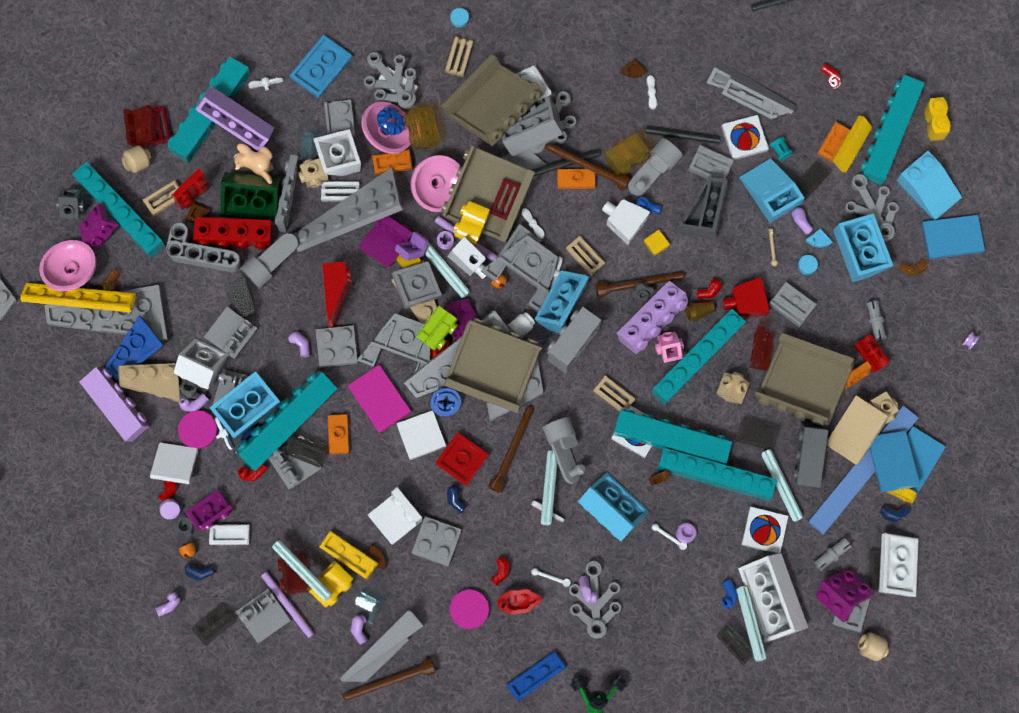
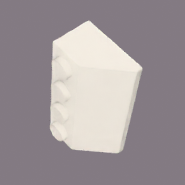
(773, 597)

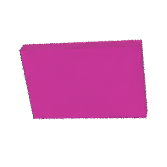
(379, 399)

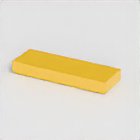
(852, 144)
(348, 555)

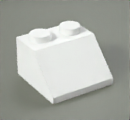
(338, 153)
(200, 363)

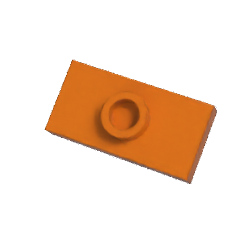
(833, 141)
(398, 162)
(575, 179)
(858, 374)
(338, 434)

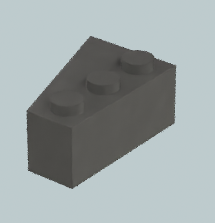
(706, 211)
(810, 455)

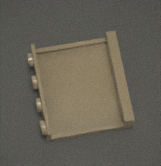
(491, 101)
(480, 183)
(492, 365)
(805, 380)

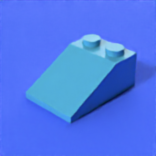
(929, 185)

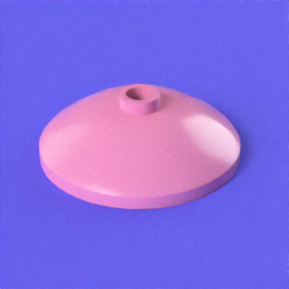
(377, 137)
(434, 167)
(62, 260)

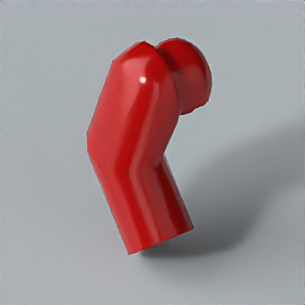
(170, 489)

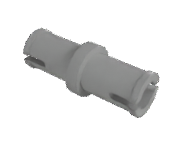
(876, 321)
(832, 554)

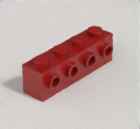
(233, 232)

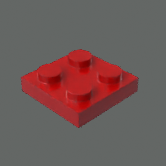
(190, 189)
(461, 459)

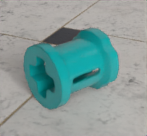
(780, 142)

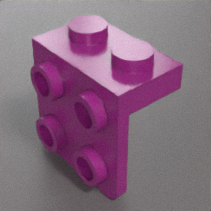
(383, 238)
(843, 592)

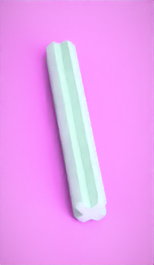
(446, 271)
(782, 485)
(549, 489)
(302, 570)
(751, 623)

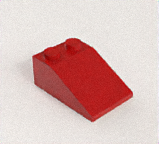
(336, 286)

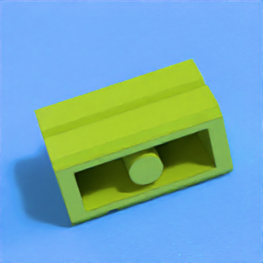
(437, 328)

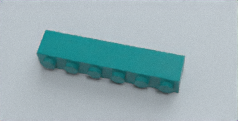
(197, 127)
(892, 129)
(119, 210)
(698, 357)
(285, 420)
(677, 438)
(717, 474)

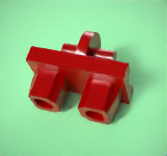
(872, 353)

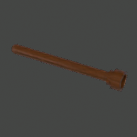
(620, 180)
(603, 289)
(497, 483)
(424, 668)

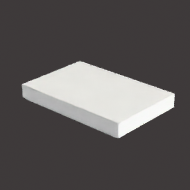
(898, 565)

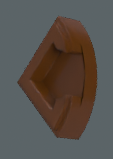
(633, 69)
(197, 211)
(659, 478)
(376, 555)

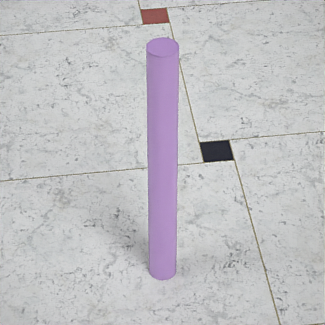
(449, 227)
(288, 605)

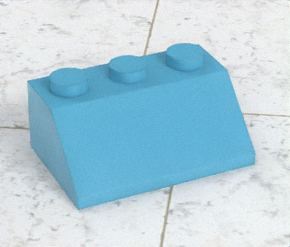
(862, 247)
(561, 300)
(245, 405)
(613, 506)

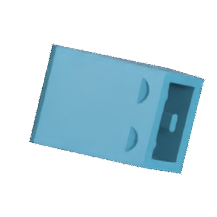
(772, 190)

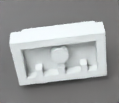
(395, 517)

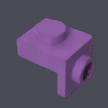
(414, 248)

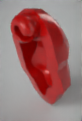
(518, 601)

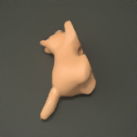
(258, 161)

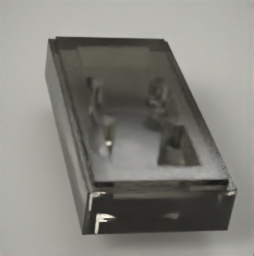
(812, 179)
(874, 569)
(736, 644)

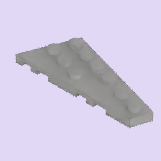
(363, 207)
(147, 304)
(434, 373)

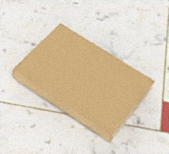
(857, 430)

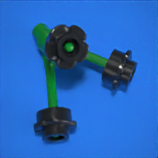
(597, 699)

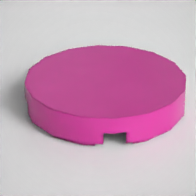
(197, 429)
(469, 609)

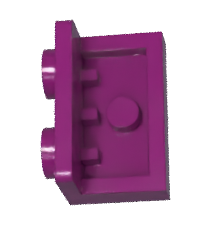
(96, 226)
(463, 312)
(208, 510)

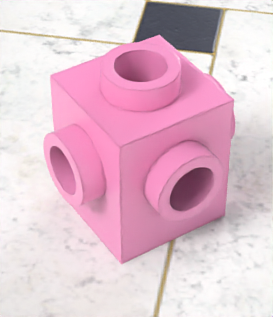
(669, 346)

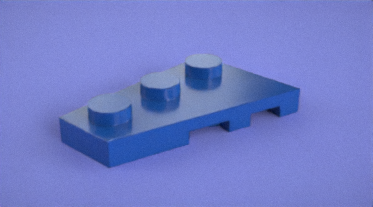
(135, 348)

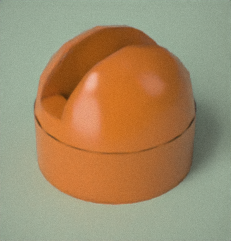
(500, 281)
(188, 550)

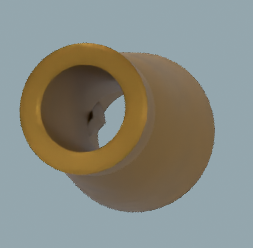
(699, 310)

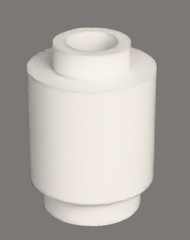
(521, 324)

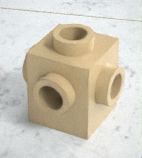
(312, 173)
(733, 387)
(886, 405)

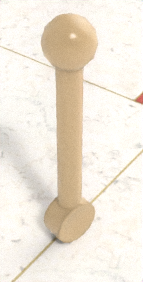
(774, 262)

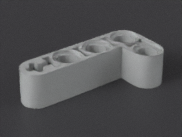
(204, 252)

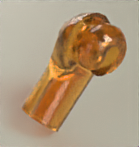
(915, 270)
(109, 282)

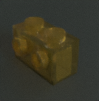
(422, 128)
(627, 154)

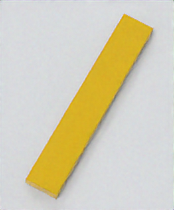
(79, 298)

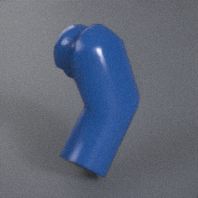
(645, 203)
(731, 594)

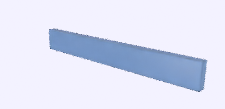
(856, 477)

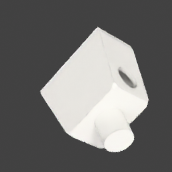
(625, 219)
(462, 253)

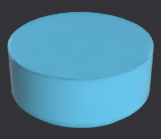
(459, 17)
(807, 264)

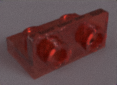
(140, 126)
(761, 349)
(291, 581)

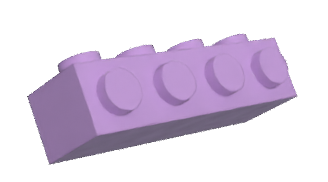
(234, 118)
(652, 317)
(114, 404)

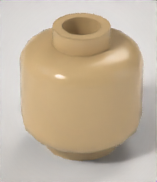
(136, 159)
(873, 646)

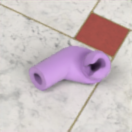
(302, 341)
(193, 405)
(169, 606)

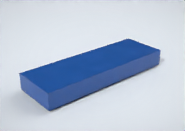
(536, 676)

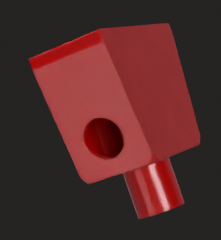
(748, 299)

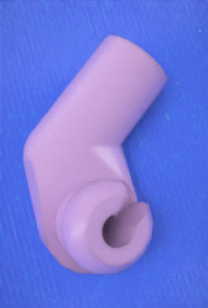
(800, 219)
(586, 591)
(356, 628)

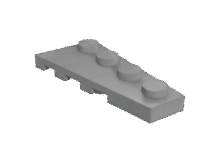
(286, 198)

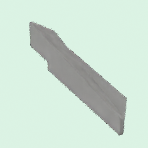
(748, 92)
(383, 649)

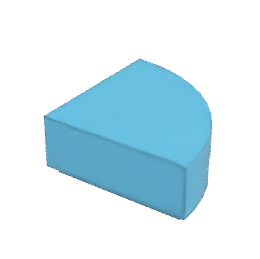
(819, 239)

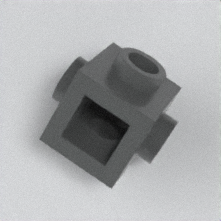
(70, 203)

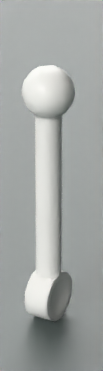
(682, 546)
(566, 582)

